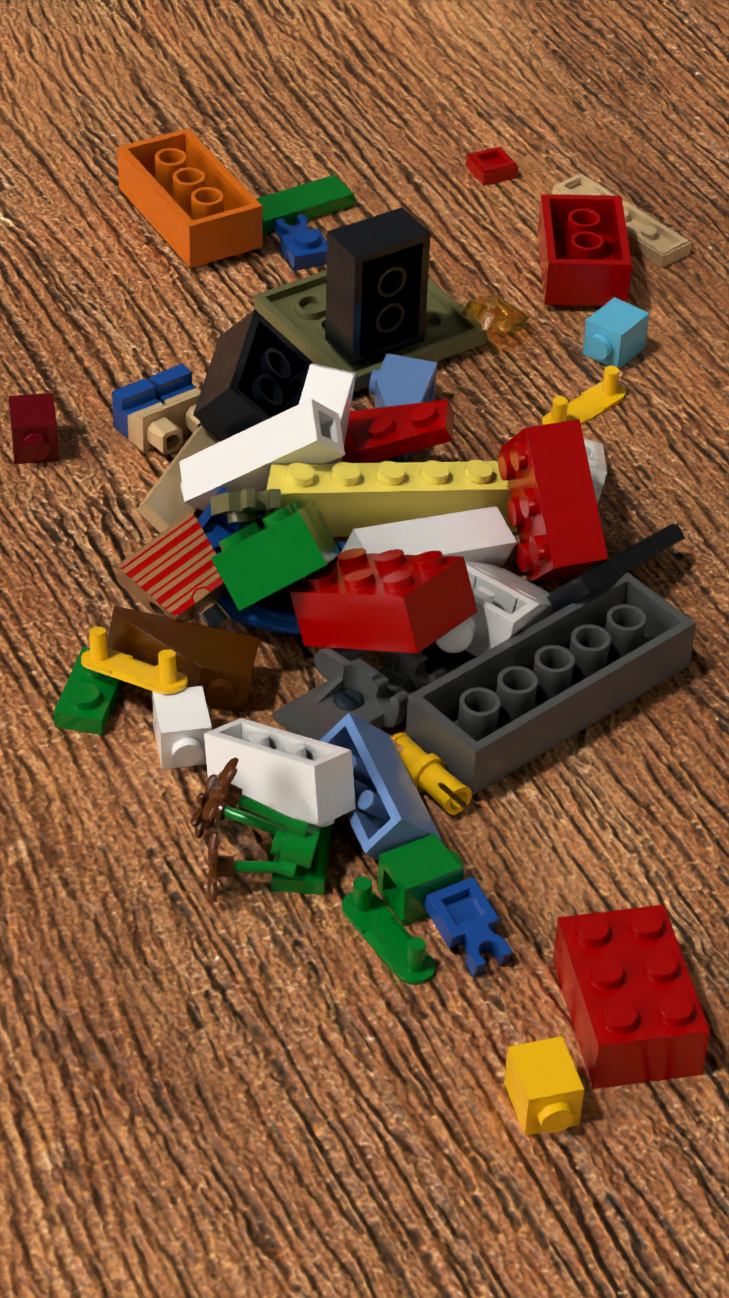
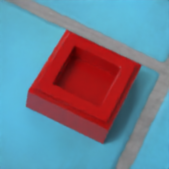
(491, 166)

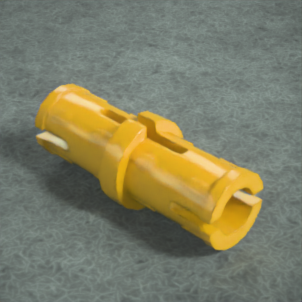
(431, 776)

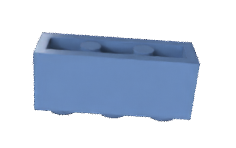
(385, 797)

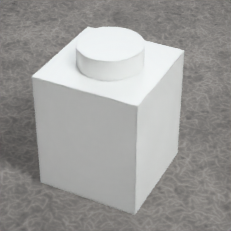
(180, 727)

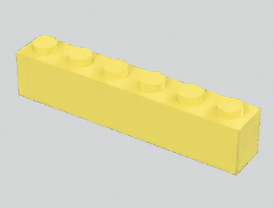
(390, 491)

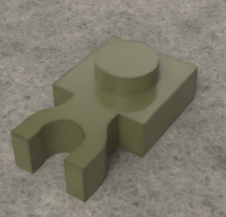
(245, 505)

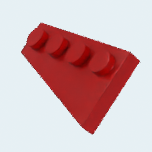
(397, 430)

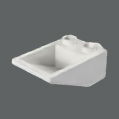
(504, 609)

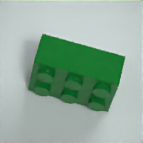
(268, 559)

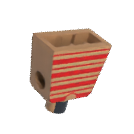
(177, 575)

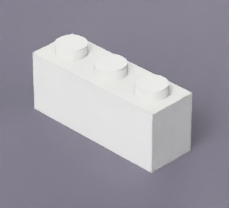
(285, 770)

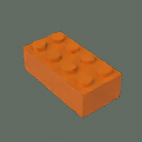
(190, 197)

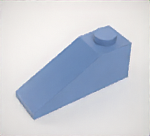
(403, 382)

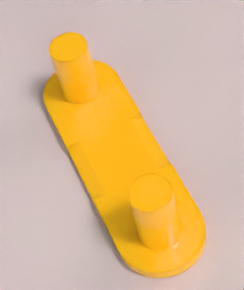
(590, 402)
(159, 678)

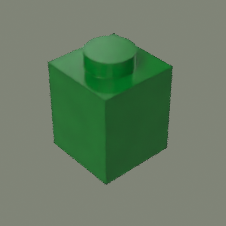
(413, 872)

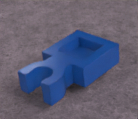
(301, 245)
(468, 919)

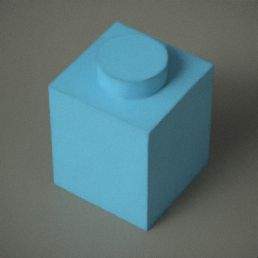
(615, 333)

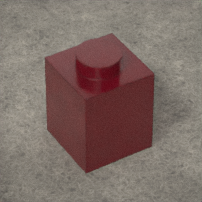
(33, 428)

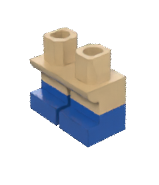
(157, 410)

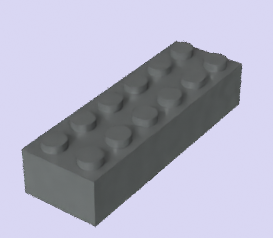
(550, 681)

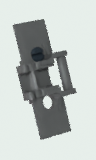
(363, 691)

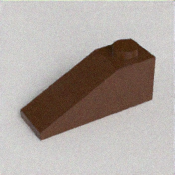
(206, 655)

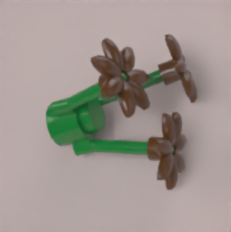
(292, 840)

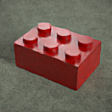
(583, 249)
(552, 501)
(383, 601)
(630, 996)

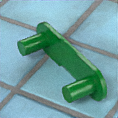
(386, 936)

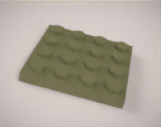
(300, 315)

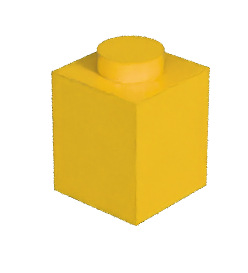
(543, 1086)

